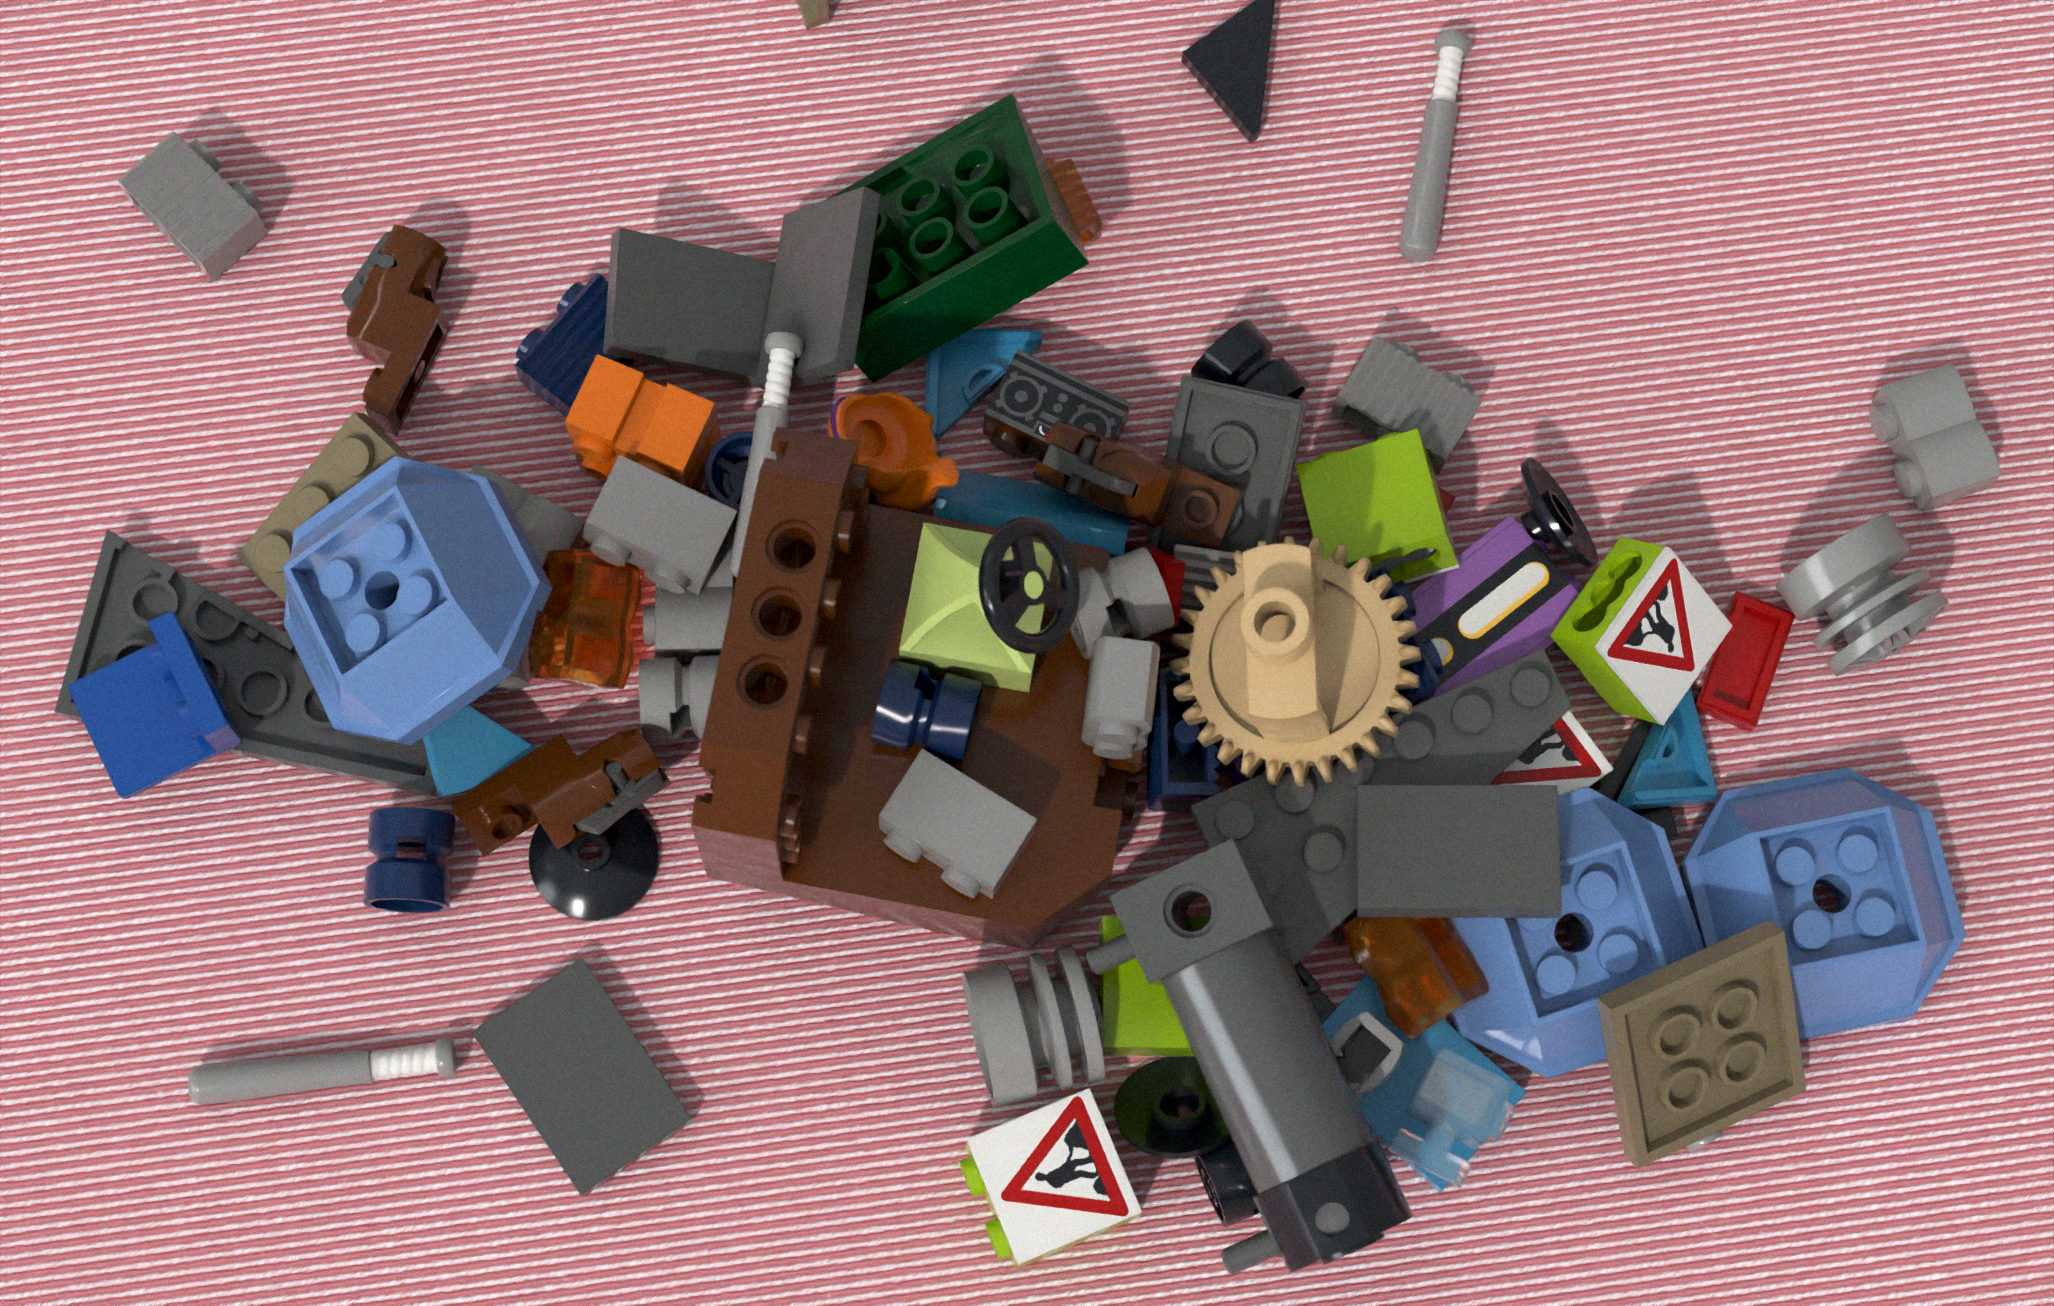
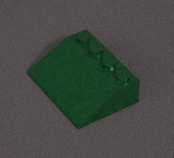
(961, 237)

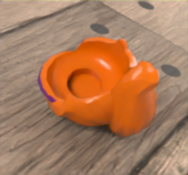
(896, 446)

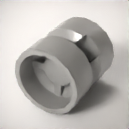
(1138, 600)
(675, 696)

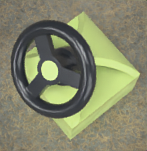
(983, 601)

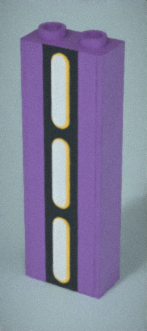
(1485, 611)

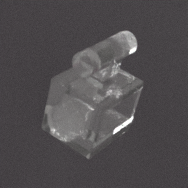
(1458, 1104)

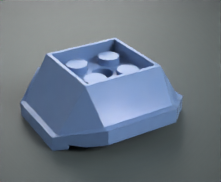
(459, 609)
(1876, 854)
(1633, 922)

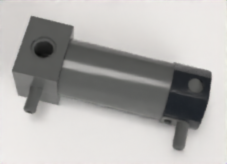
(1262, 1056)

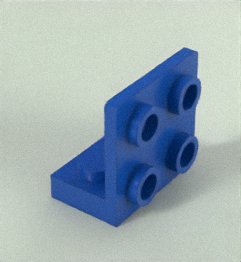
(154, 711)

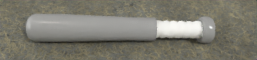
(1431, 167)
(783, 349)
(302, 1073)

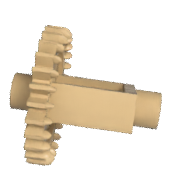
(1295, 660)

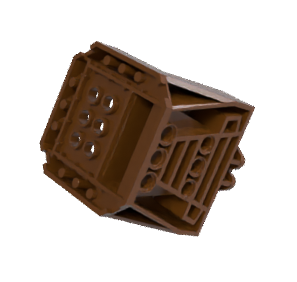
(797, 704)

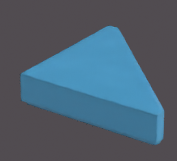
(969, 369)
(470, 751)
(1672, 764)

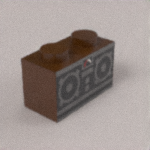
(1040, 394)

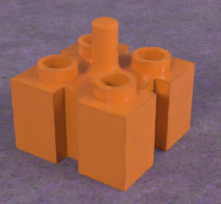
(643, 422)

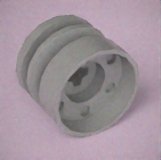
(1862, 595)
(1034, 1025)

